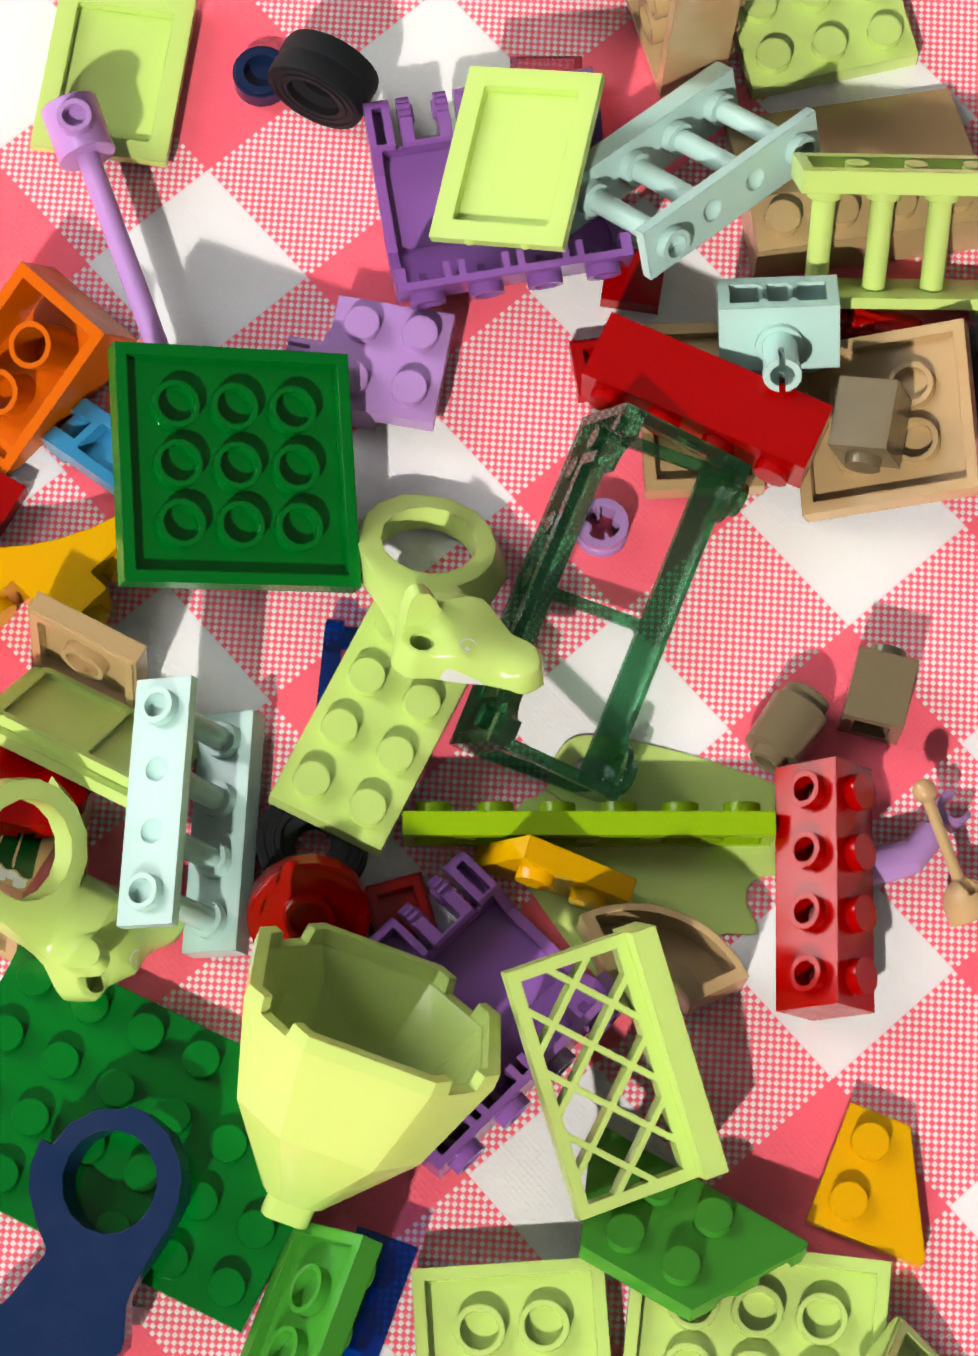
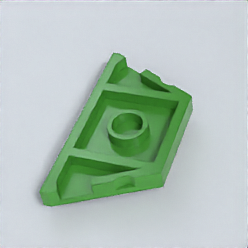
(680, 1243)

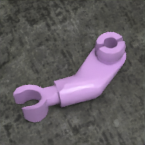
(910, 856)

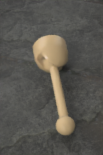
(961, 895)

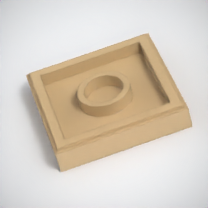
(86, 649)

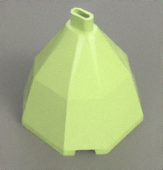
(352, 1065)

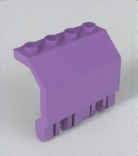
(407, 194)
(476, 951)

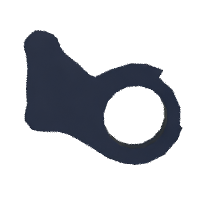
(86, 1281)

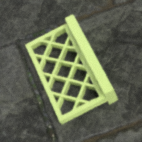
(666, 1051)

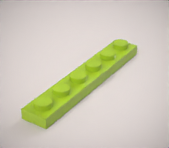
(613, 826)

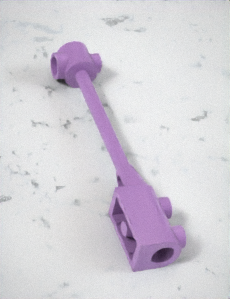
(83, 145)

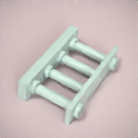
(679, 128)
(222, 819)

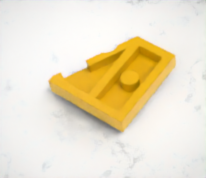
(555, 870)
(871, 1188)

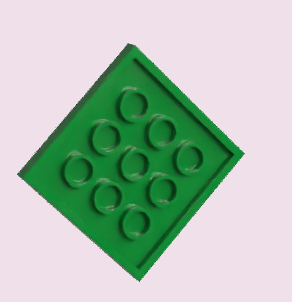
(233, 469)

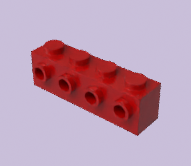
(707, 399)
(824, 889)

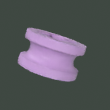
(620, 526)

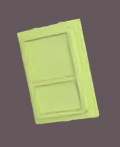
(131, 60)
(517, 158)
(70, 731)

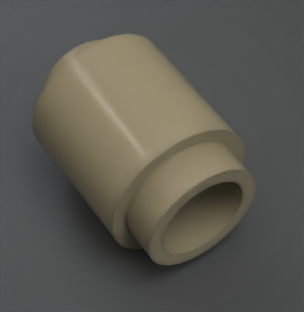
(787, 726)

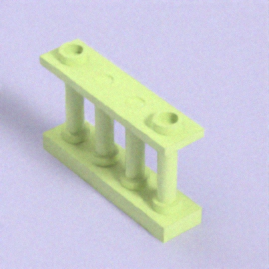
(883, 181)

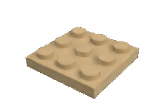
(941, 429)

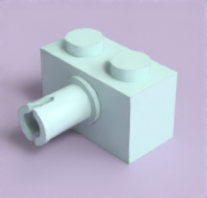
(779, 325)

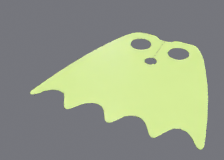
(692, 880)

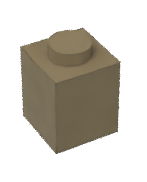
(869, 423)
(878, 693)

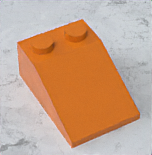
(49, 356)

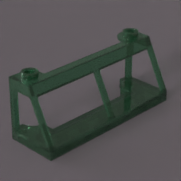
(491, 713)

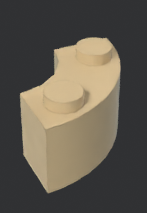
(696, 957)

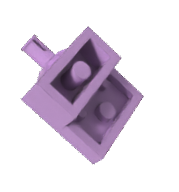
(393, 360)

